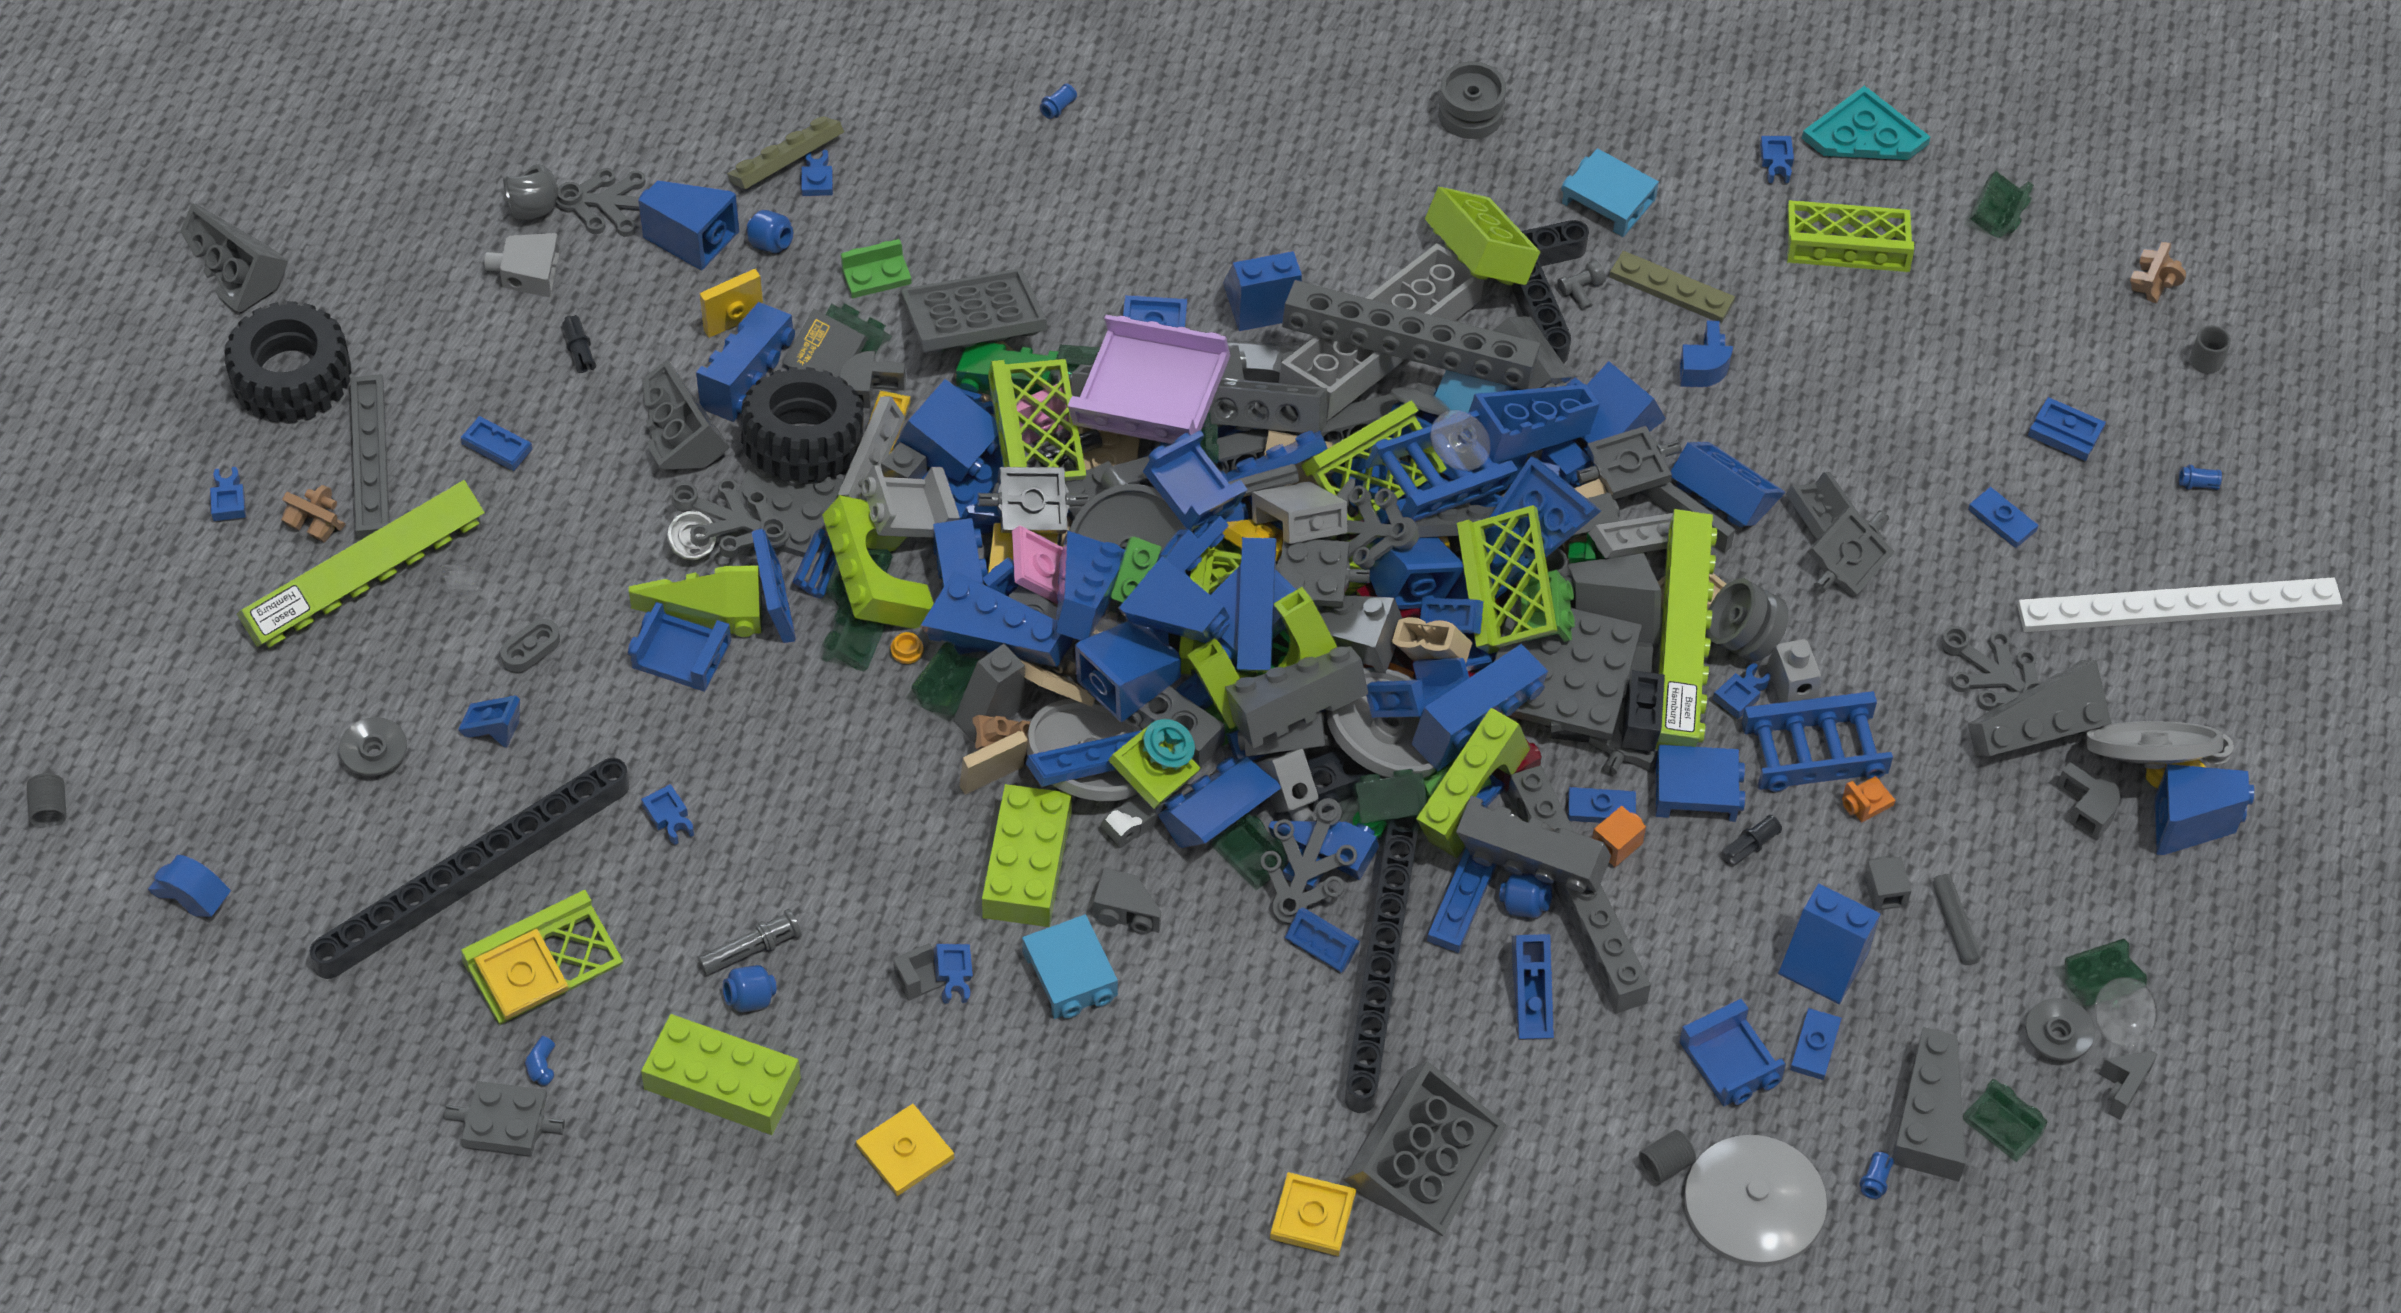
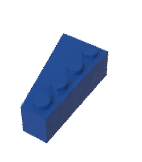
(1085, 583)
(986, 619)
(1455, 716)

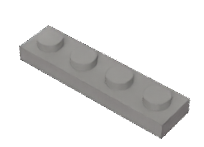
(873, 446)
(1632, 535)

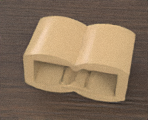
(1430, 640)

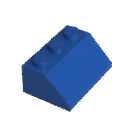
(1724, 483)
(1217, 801)

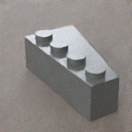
(1366, 626)
(1532, 847)

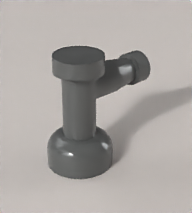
(1593, 273)

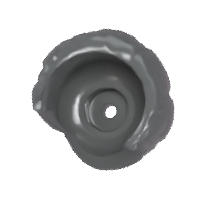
(531, 193)

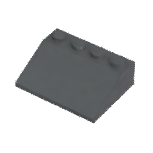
(1425, 1149)

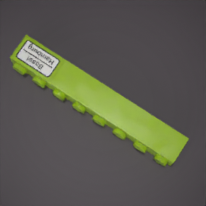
(361, 563)
(1685, 626)

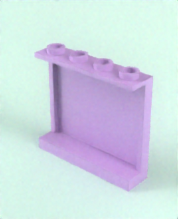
(1151, 380)

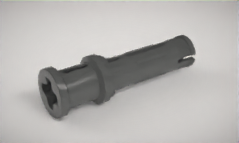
(764, 936)

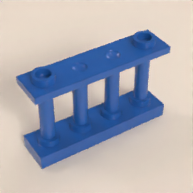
(1443, 494)
(1812, 712)

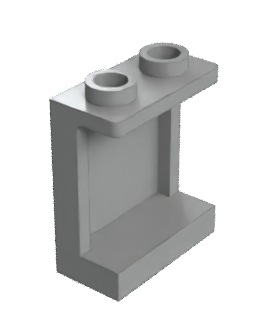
(909, 504)
(1305, 510)

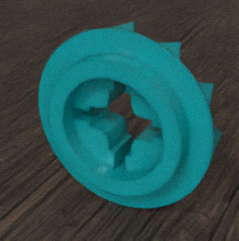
(1174, 734)

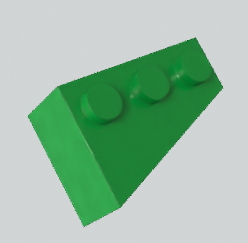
(976, 362)

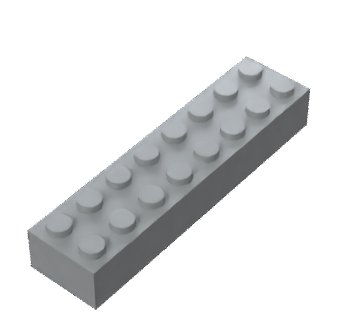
(1430, 284)

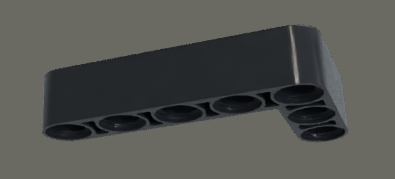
(1556, 244)

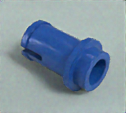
(1057, 101)
(2200, 478)
(1874, 1183)

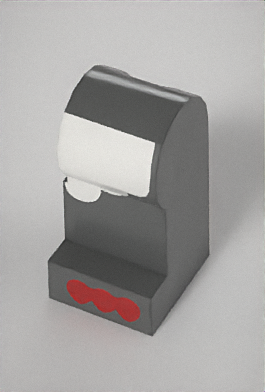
(1131, 820)

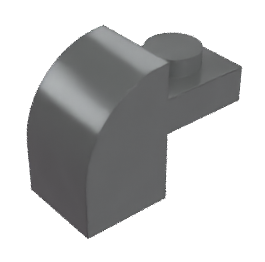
(867, 374)
(2096, 799)

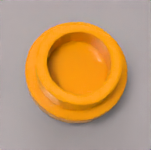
(907, 648)

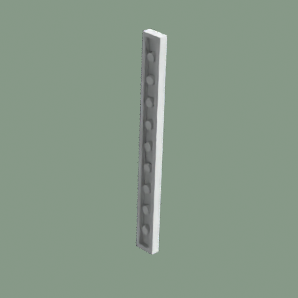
(2179, 604)

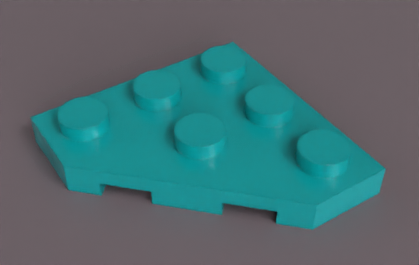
(1865, 129)

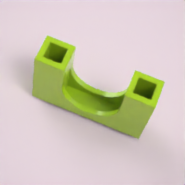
(871, 590)
(1307, 639)
(1494, 745)

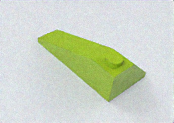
(726, 596)

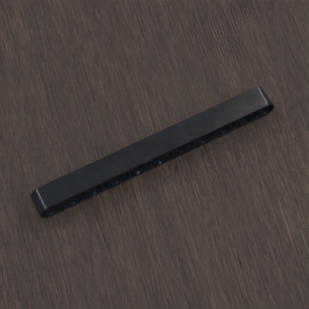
(463, 881)
(1381, 958)

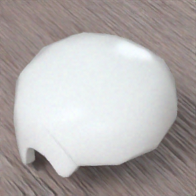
(679, 535)

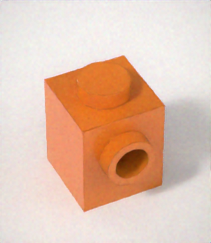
(1621, 834)

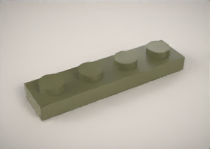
(778, 156)
(1672, 287)

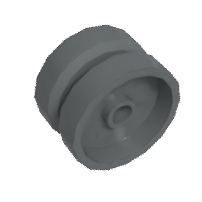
(1472, 100)
(1747, 620)

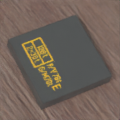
(824, 344)

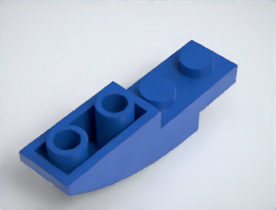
(1186, 547)

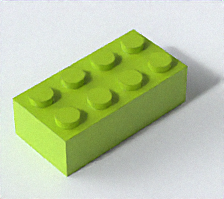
(1482, 236)
(1027, 855)
(721, 1074)

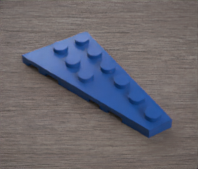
(1560, 514)

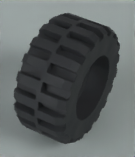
(290, 392)
(801, 450)

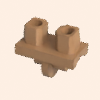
(2161, 272)
(324, 520)
(996, 728)

